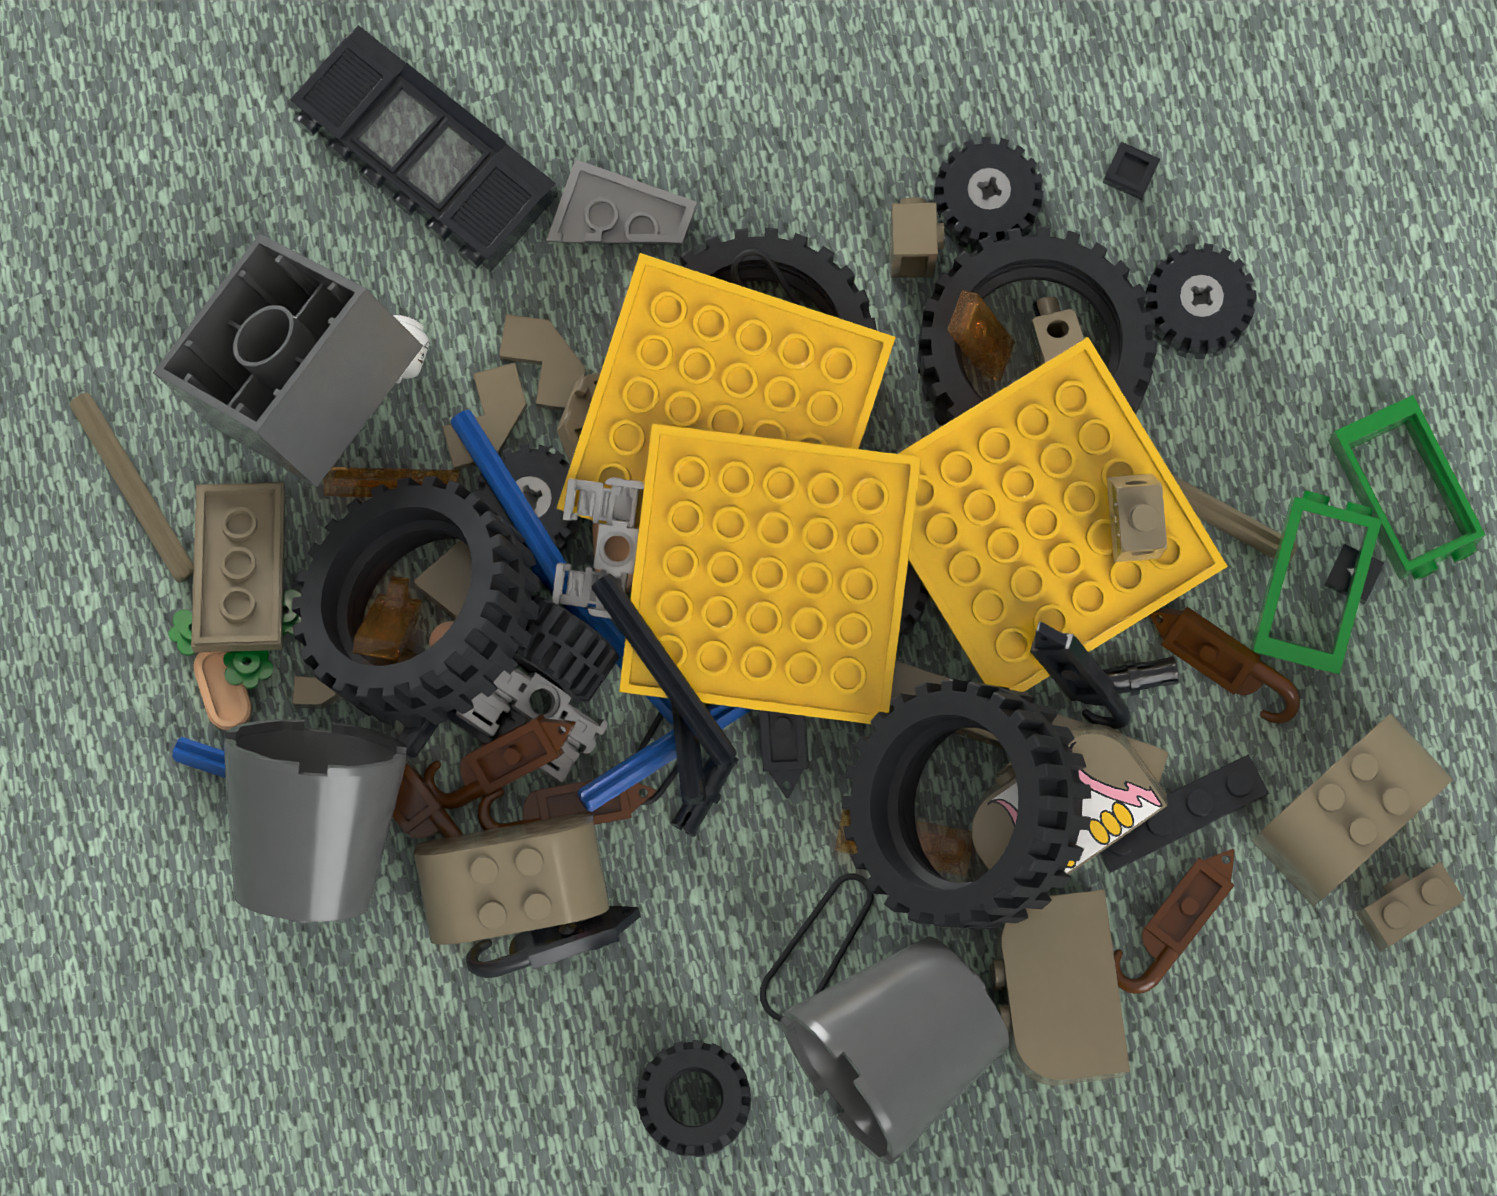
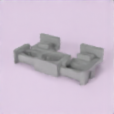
(608, 506)
(519, 688)

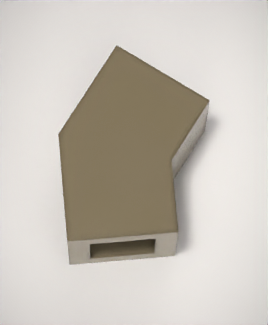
(312, 693)

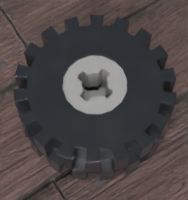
(978, 213)
(1186, 319)
(542, 475)

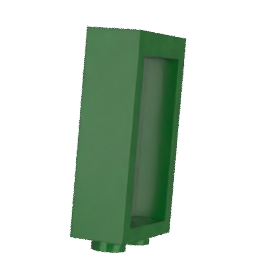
(1378, 423)
(1297, 653)

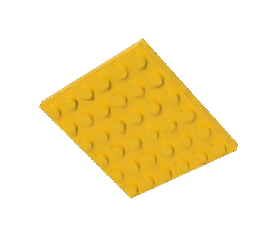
(726, 363)
(1021, 524)
(773, 571)

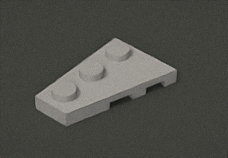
(618, 210)

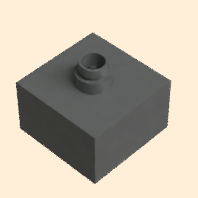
(288, 359)

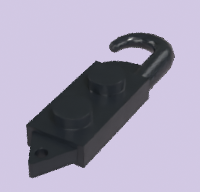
(1079, 675)
(784, 747)
(553, 943)

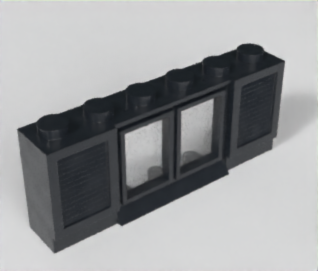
(423, 149)

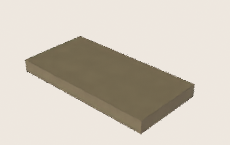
(238, 567)

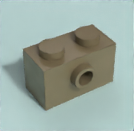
(914, 238)
(1409, 905)

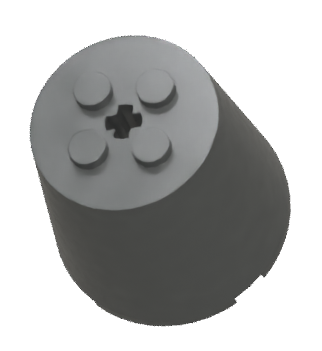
(309, 816)
(897, 1043)

